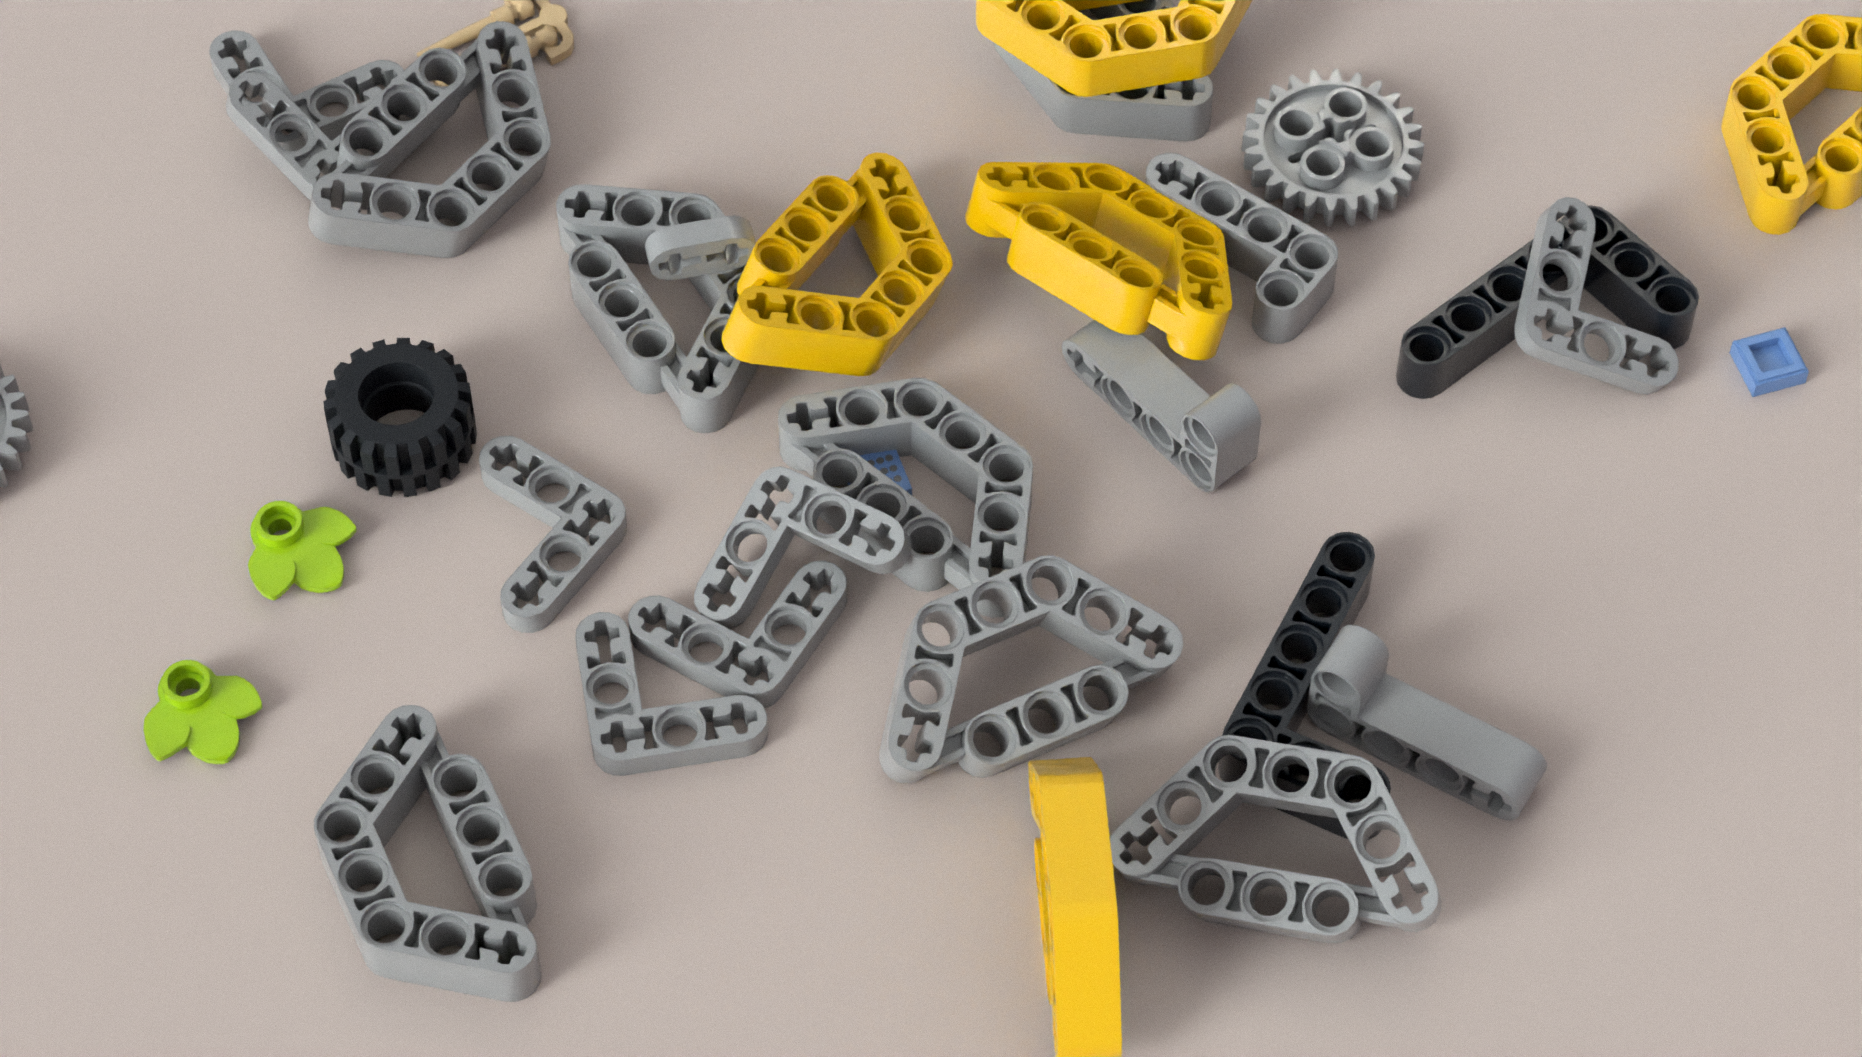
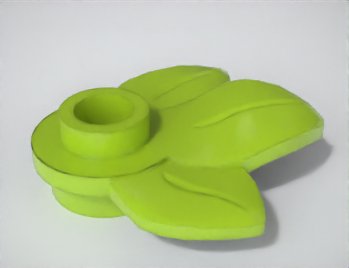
(302, 555)
(201, 720)

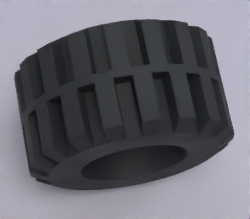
(396, 380)

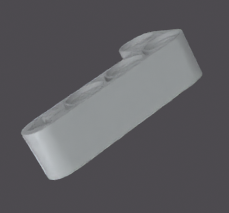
(1284, 255)
(1194, 431)
(1418, 732)

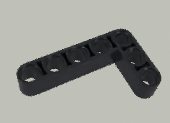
(1482, 317)
(1288, 683)

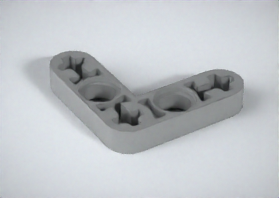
(340, 89)
(299, 166)
(1562, 312)
(793, 519)
(569, 528)
(755, 653)
(631, 721)

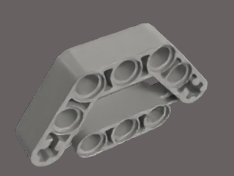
(1156, 112)
(361, 180)
(601, 234)
(824, 440)
(1019, 742)
(1257, 786)
(497, 948)

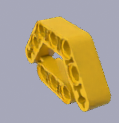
(1114, 51)
(1757, 130)
(1109, 248)
(834, 332)
(1077, 906)

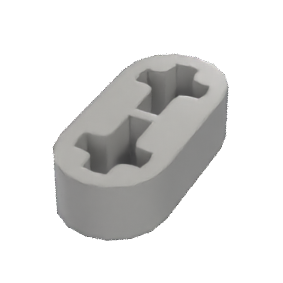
(700, 247)

